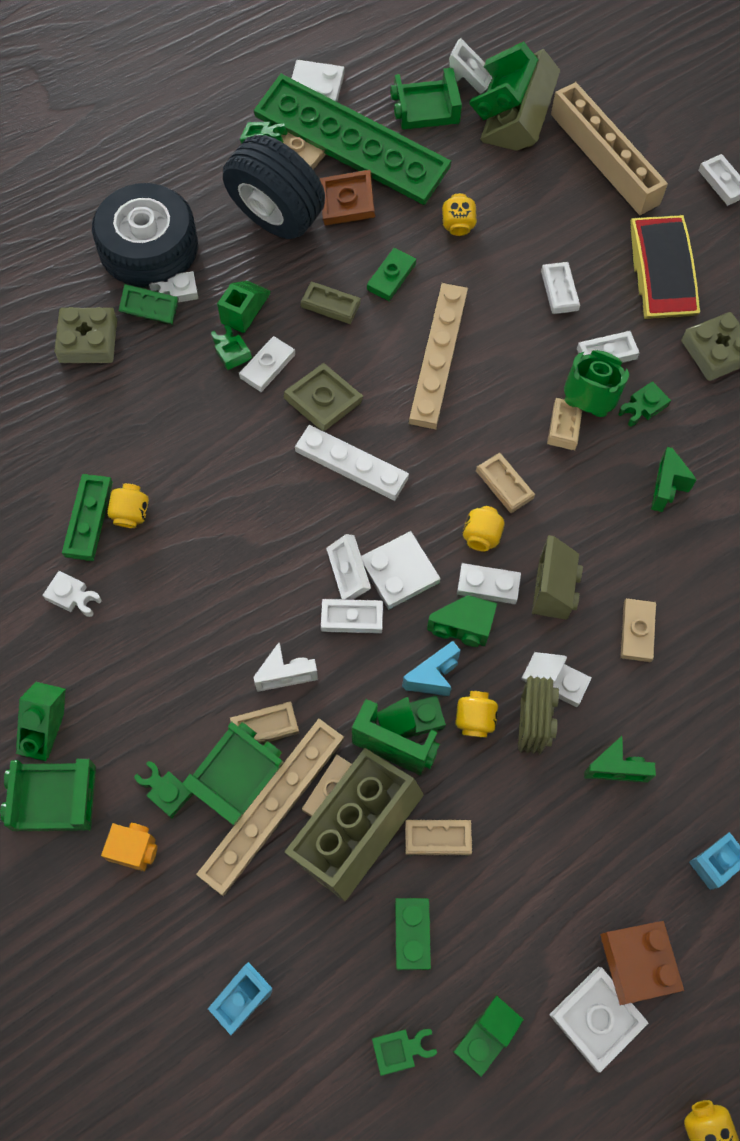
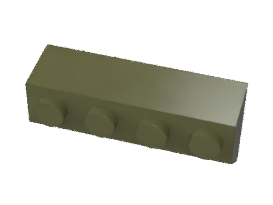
(522, 124)
(355, 823)

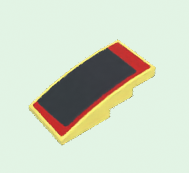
(664, 267)

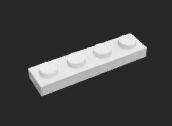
(351, 462)

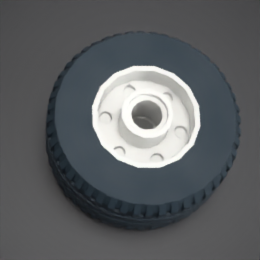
(274, 186)
(145, 234)

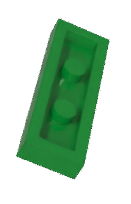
(87, 517)

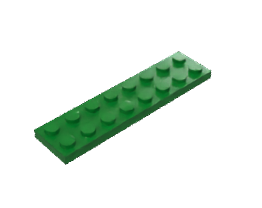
(353, 138)

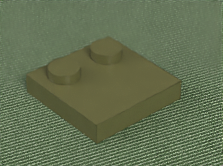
(323, 397)

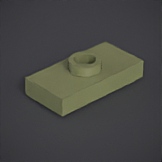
(330, 302)

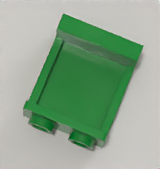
(510, 78)
(427, 102)
(391, 745)
(234, 772)
(49, 796)

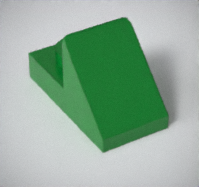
(671, 476)
(412, 718)
(613, 767)
(488, 1036)

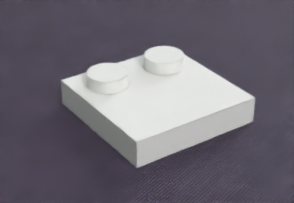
(320, 77)
(399, 570)
(597, 1021)

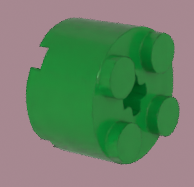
(595, 382)

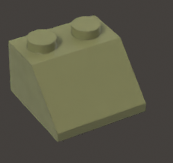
(556, 580)

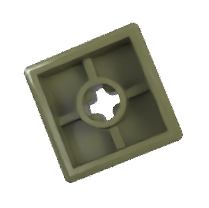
(86, 335)
(715, 345)
(536, 712)

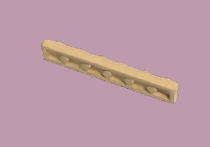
(438, 356)
(270, 807)

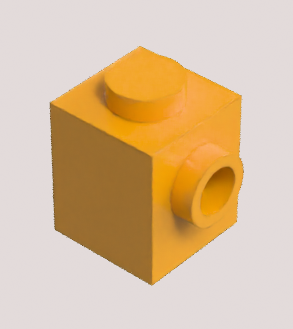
(130, 846)

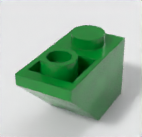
(241, 304)
(464, 620)
(39, 720)

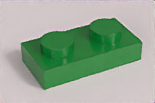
(412, 934)

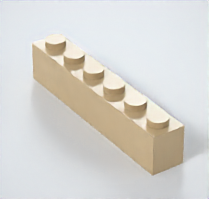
(608, 148)

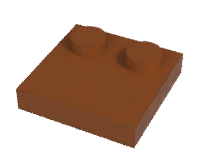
(348, 197)
(641, 962)

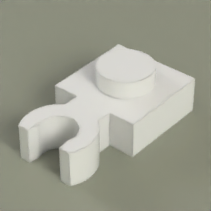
(181, 285)
(68, 592)

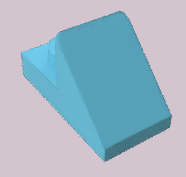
(427, 676)
(718, 862)
(240, 998)

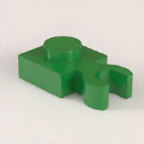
(264, 128)
(231, 348)
(645, 402)
(166, 792)
(396, 1052)

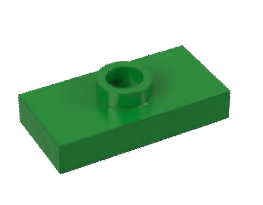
(391, 274)
(148, 304)

